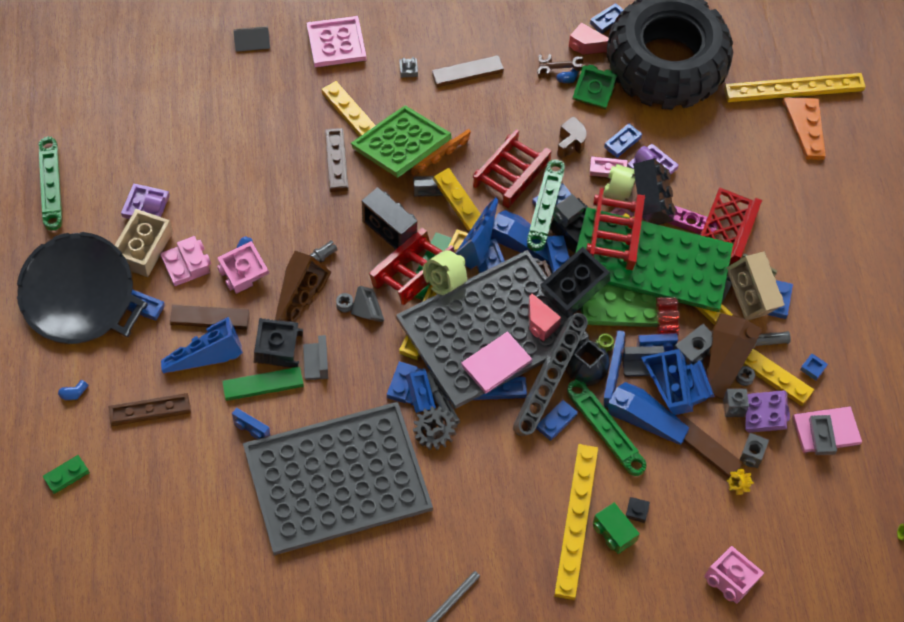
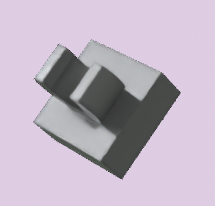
(408, 67)

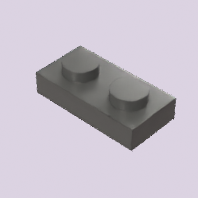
(823, 435)

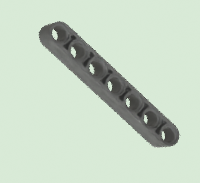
(544, 381)

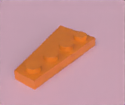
(807, 125)

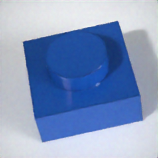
(813, 367)

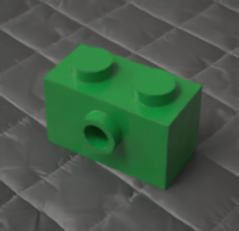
(615, 528)

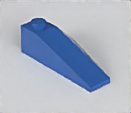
(513, 231)
(478, 239)
(214, 347)
(644, 411)

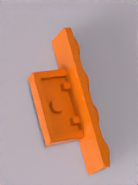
(436, 156)

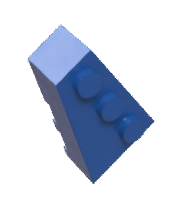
(671, 378)

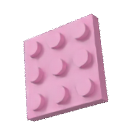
(336, 41)

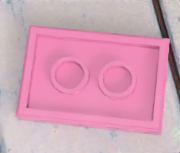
(496, 362)
(843, 425)

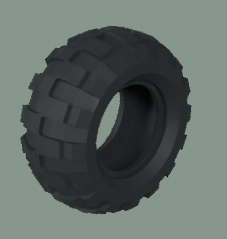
(663, 80)

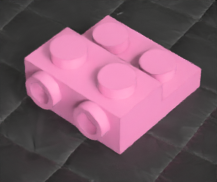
(186, 261)
(242, 267)
(733, 575)

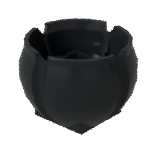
(583, 372)

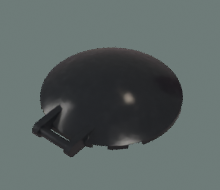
(77, 289)

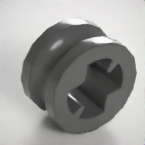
(346, 298)
(748, 371)

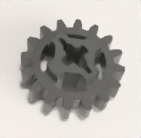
(432, 420)

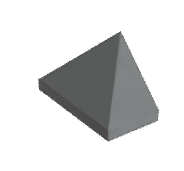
(367, 305)

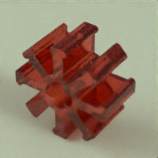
(667, 315)

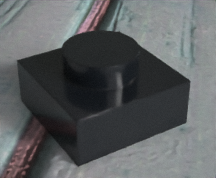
(637, 509)

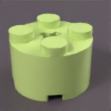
(621, 183)
(445, 272)

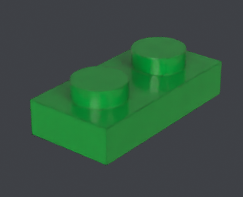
(66, 474)

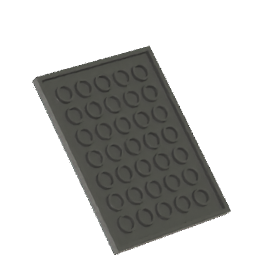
(474, 315)
(336, 478)

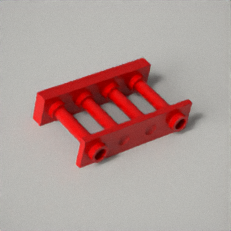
(521, 182)
(633, 223)
(396, 263)

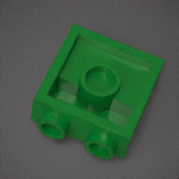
(595, 86)

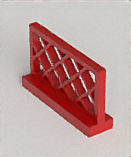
(744, 227)

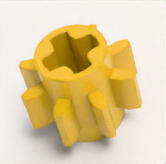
(740, 481)

